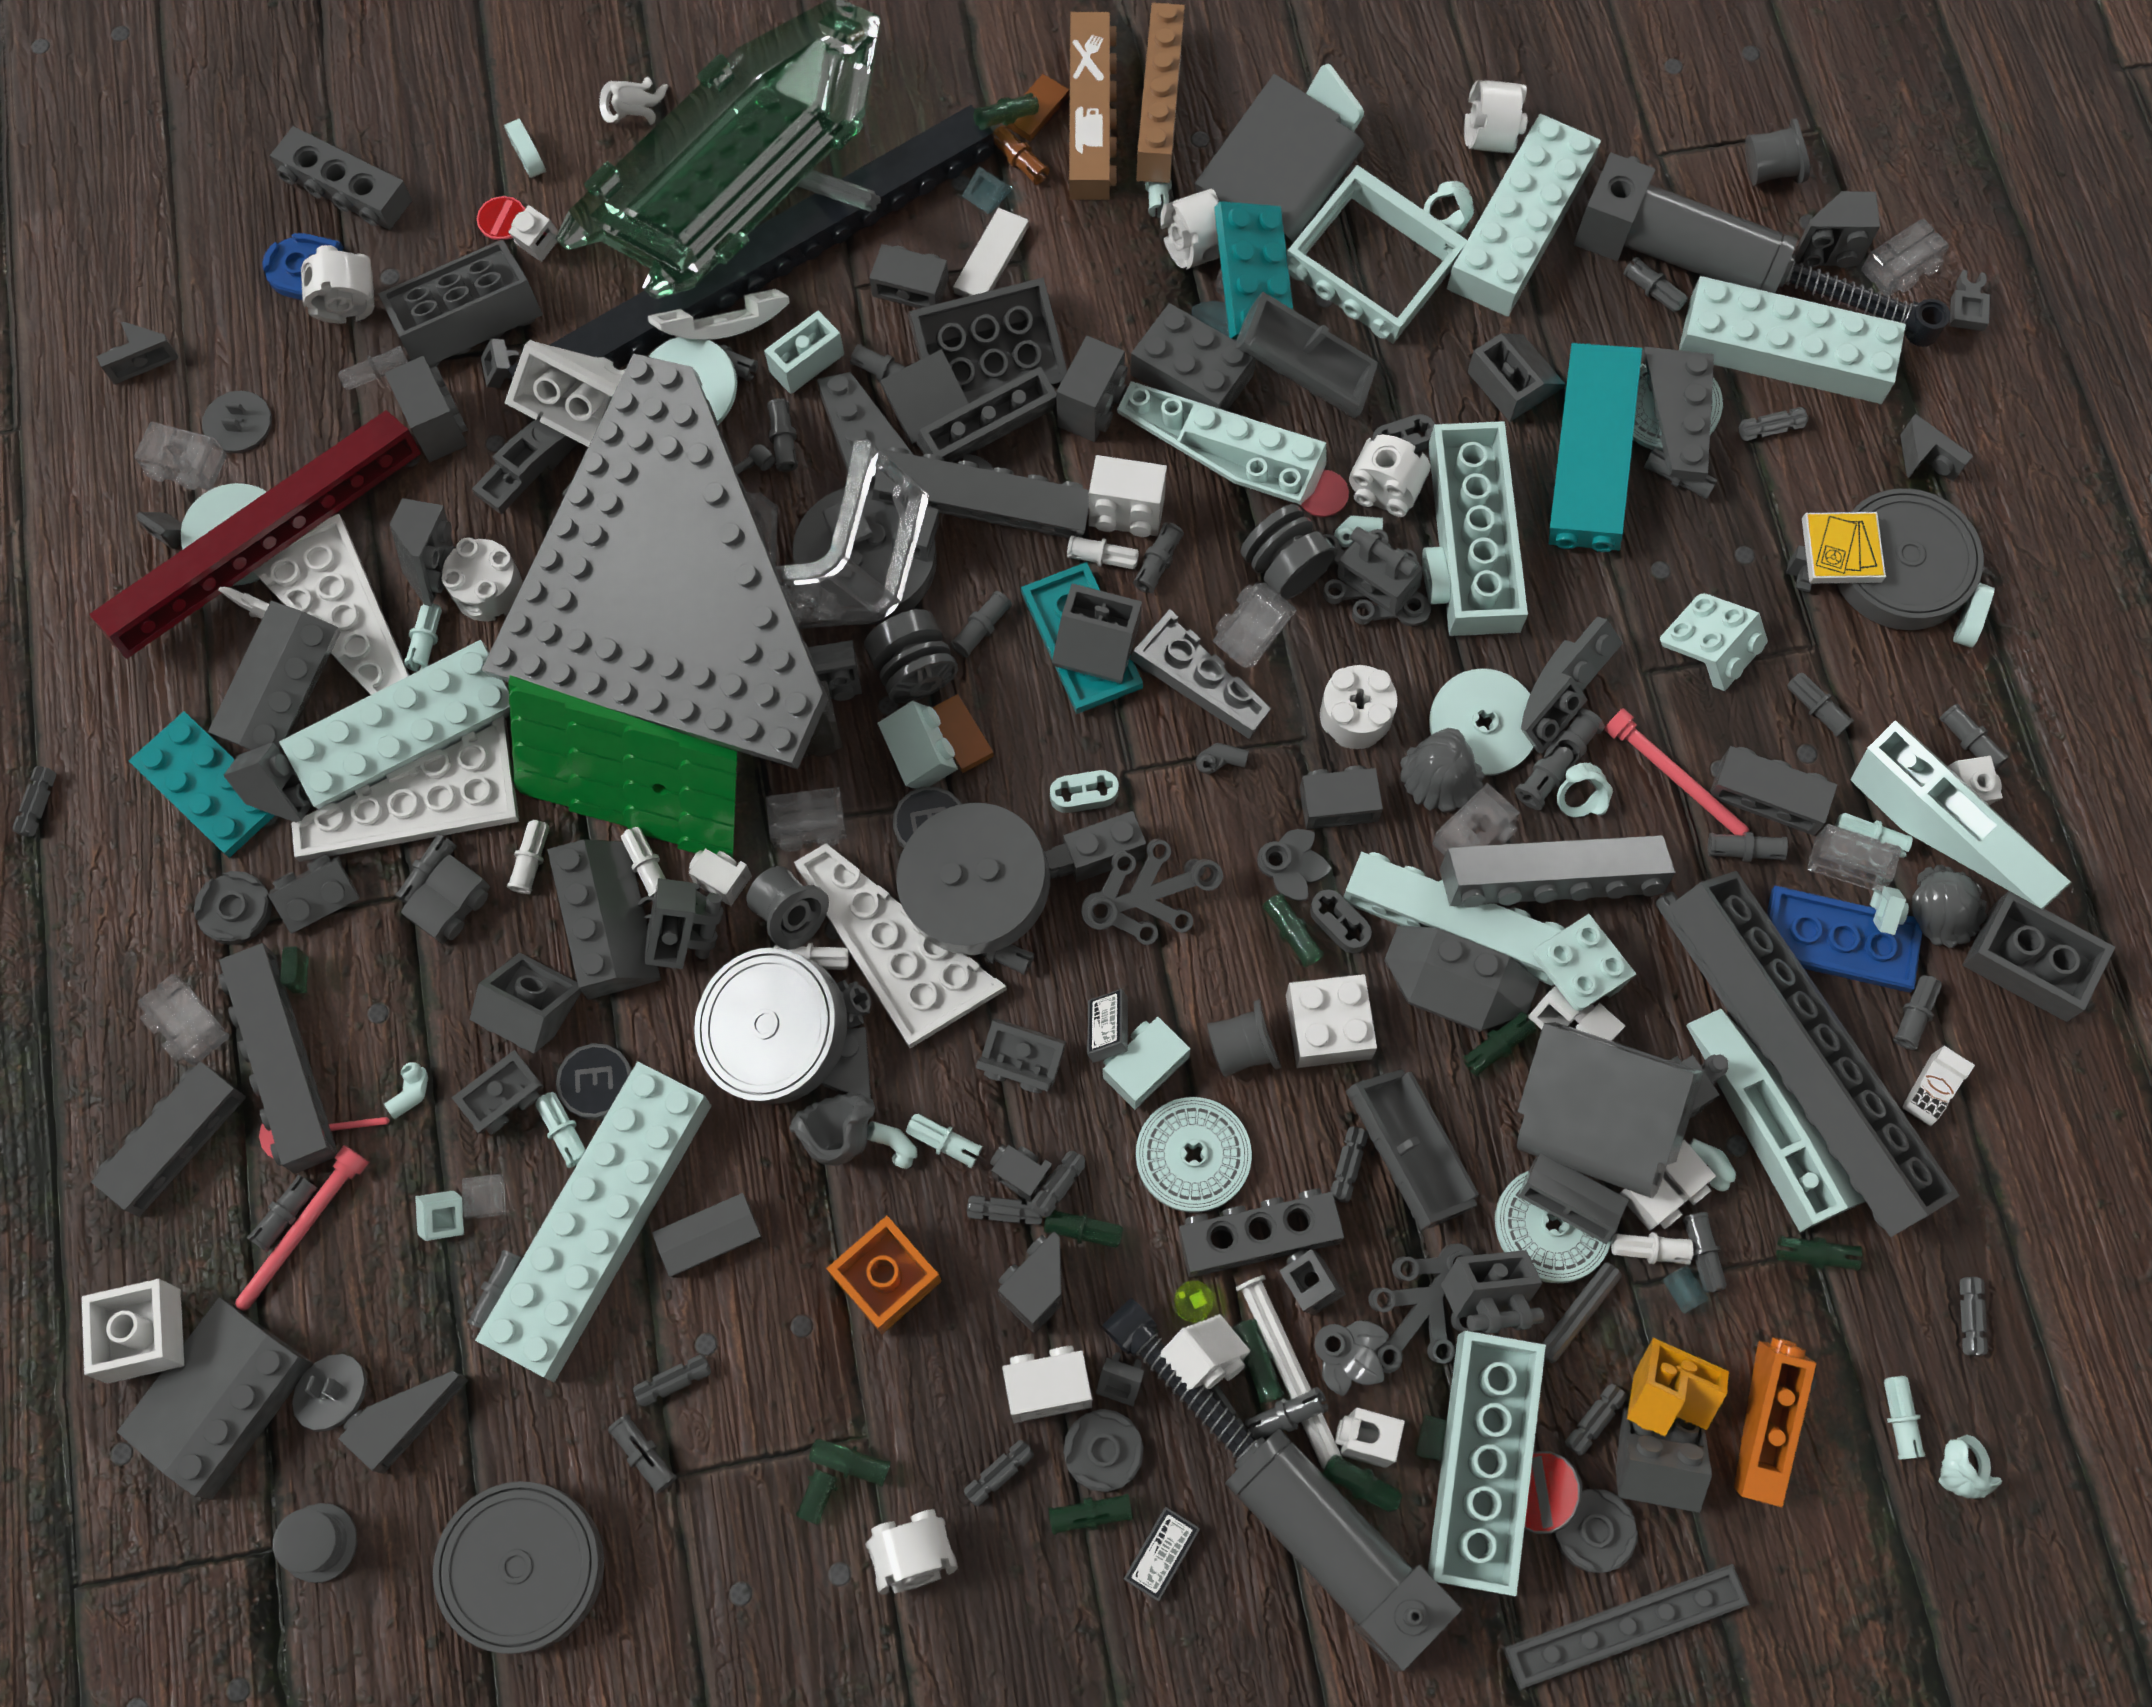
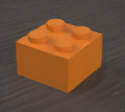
(884, 1274)

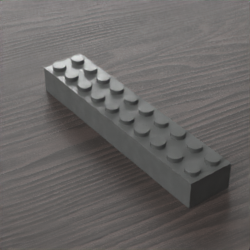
(1813, 1053)

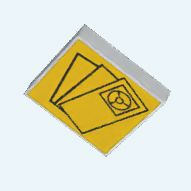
(1843, 547)

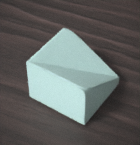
(439, 1215)

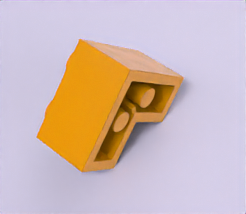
(1675, 1385)

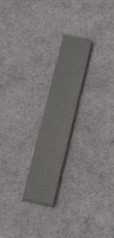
(1625, 1626)

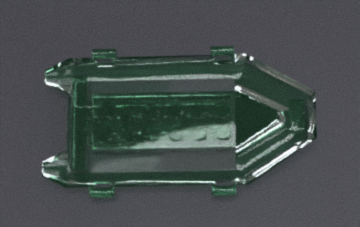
(732, 148)

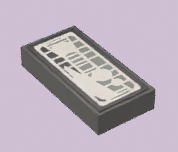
(1107, 1025)
(1161, 1554)

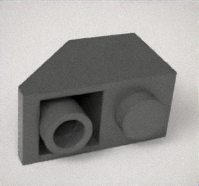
(269, 783)

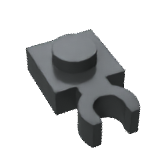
(1968, 306)

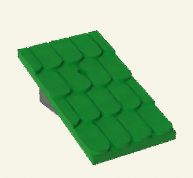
(622, 769)

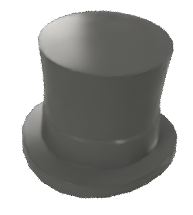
(1777, 155)
(787, 906)
(1242, 1042)
(316, 1542)

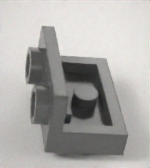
(313, 893)
(1021, 1056)
(498, 1093)

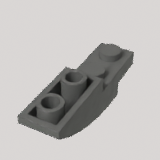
(521, 462)
(1560, 685)

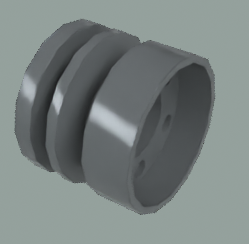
(1288, 551)
(910, 656)

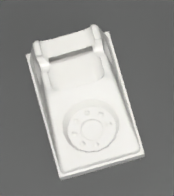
(563, 389)

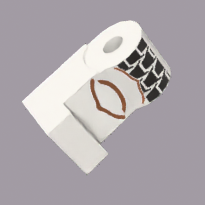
(1937, 1085)

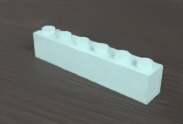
(1418, 901)

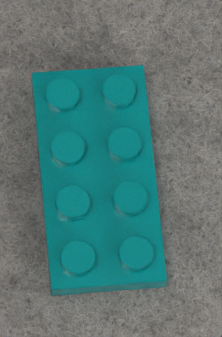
(1251, 258)
(1046, 603)
(190, 774)

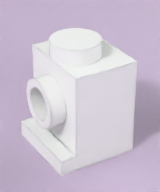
(527, 230)
(719, 874)

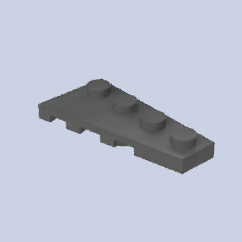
(1683, 404)
(855, 416)
(1188, 668)

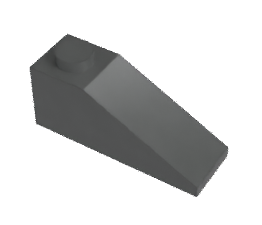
(392, 1424)

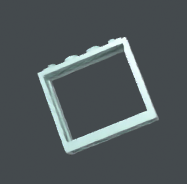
(1400, 214)

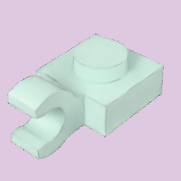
(1890, 909)

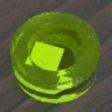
(1193, 1301)

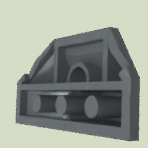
(1458, 978)

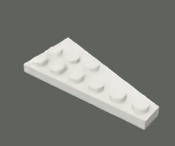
(329, 582)
(437, 794)
(910, 975)

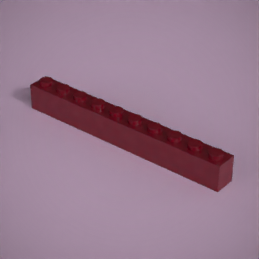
(255, 534)

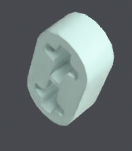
(524, 148)
(1436, 575)
(1973, 616)
(1084, 783)

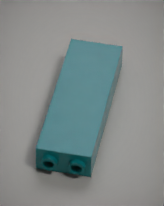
(1595, 447)

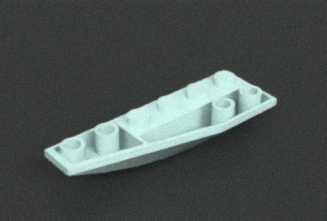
(1230, 444)
(1949, 816)
(1775, 1122)

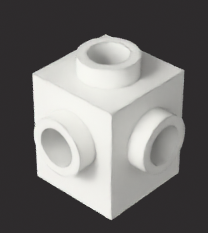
(1980, 777)

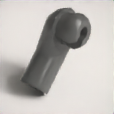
(1220, 755)

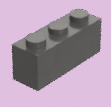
(1773, 790)

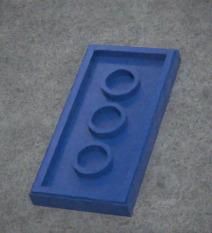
(1844, 940)

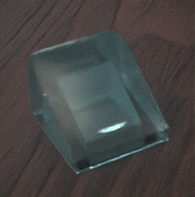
(986, 190)
(1685, 1289)

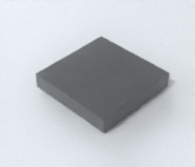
(923, 393)

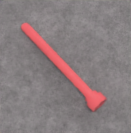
(1624, 728)
(346, 1167)

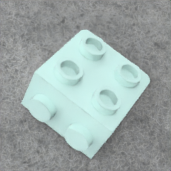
(1333, 93)
(1719, 635)
(1583, 963)

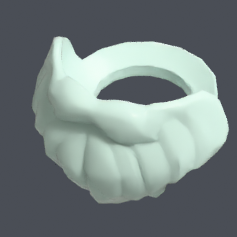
(1460, 218)
(1597, 802)
(1958, 1473)

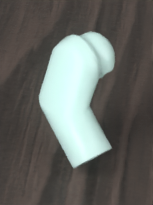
(1345, 530)
(413, 1090)
(897, 1140)
(1717, 1162)

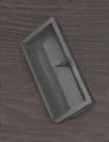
(1307, 354)
(1414, 1147)

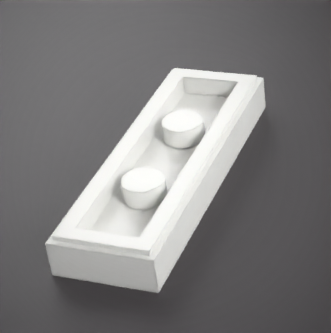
(991, 254)

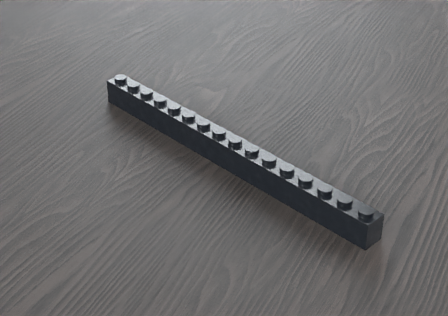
(791, 239)

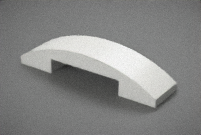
(759, 309)

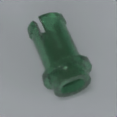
(816, 1496)

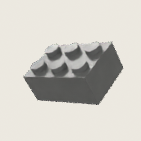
(1191, 360)
(2039, 956)

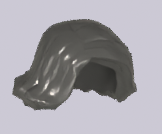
(1442, 771)
(1948, 906)
(834, 1128)

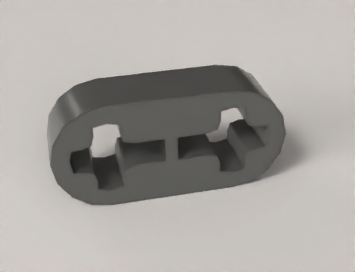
(1404, 430)
(1346, 915)

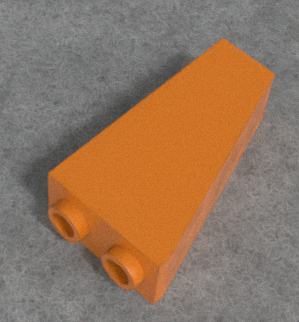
(1773, 1420)

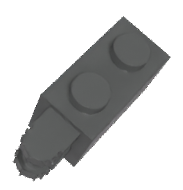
(1091, 849)

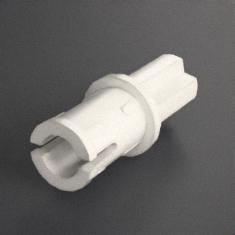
(1101, 552)
(528, 857)
(643, 858)
(827, 957)
(1653, 1248)

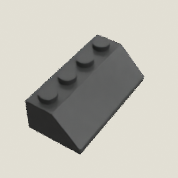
(275, 678)
(602, 916)

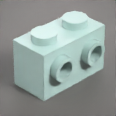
(804, 352)
(918, 745)
(1147, 1063)

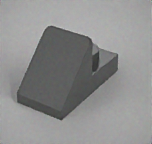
(142, 353)
(1926, 443)

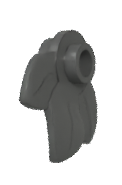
(1298, 864)
(1355, 1358)

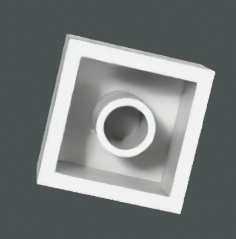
(1127, 496)
(1331, 1021)
(132, 1331)
(1047, 1384)

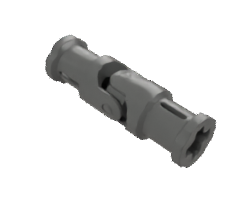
(1561, 755)

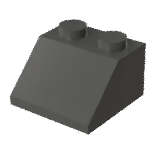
(524, 1002)

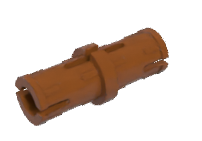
(1020, 155)

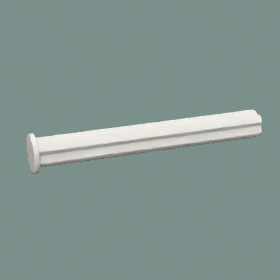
(1287, 1364)

